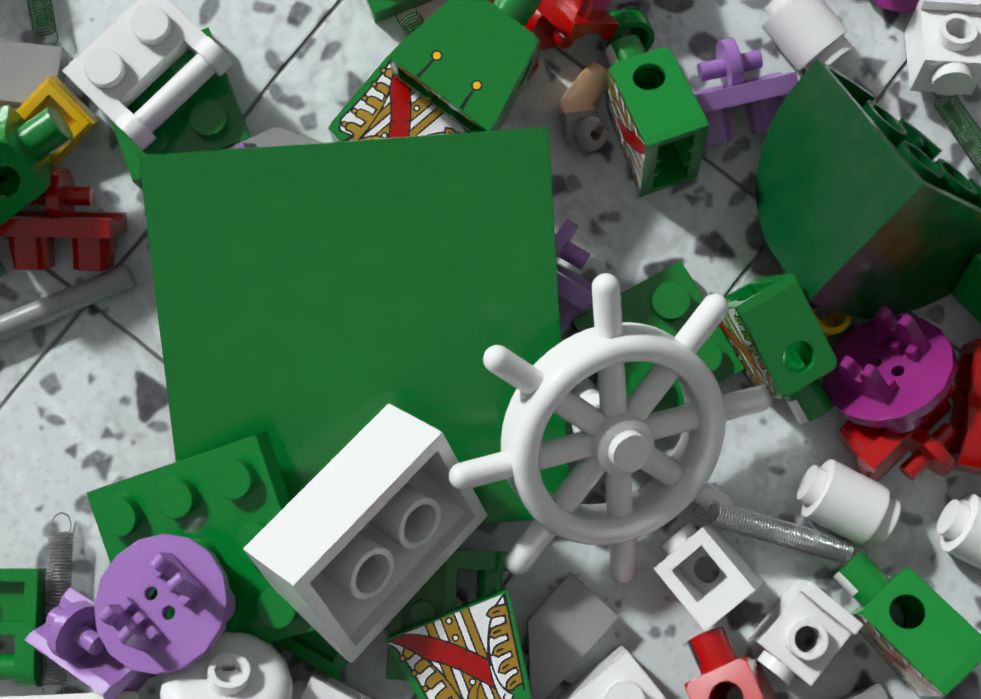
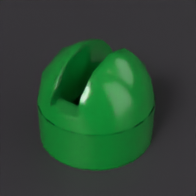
(637, 21)

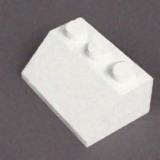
(368, 530)

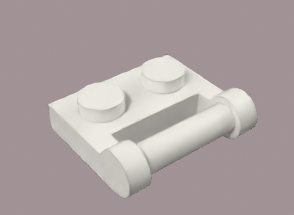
(134, 55)

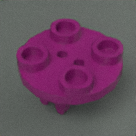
(877, 395)

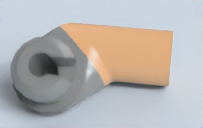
(579, 112)

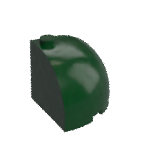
(861, 202)

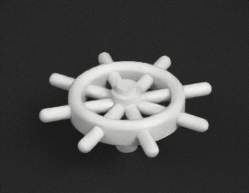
(611, 431)

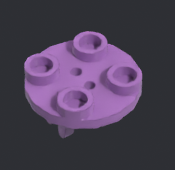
(138, 628)

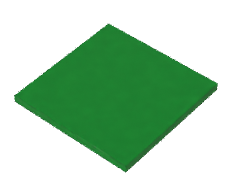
(349, 280)

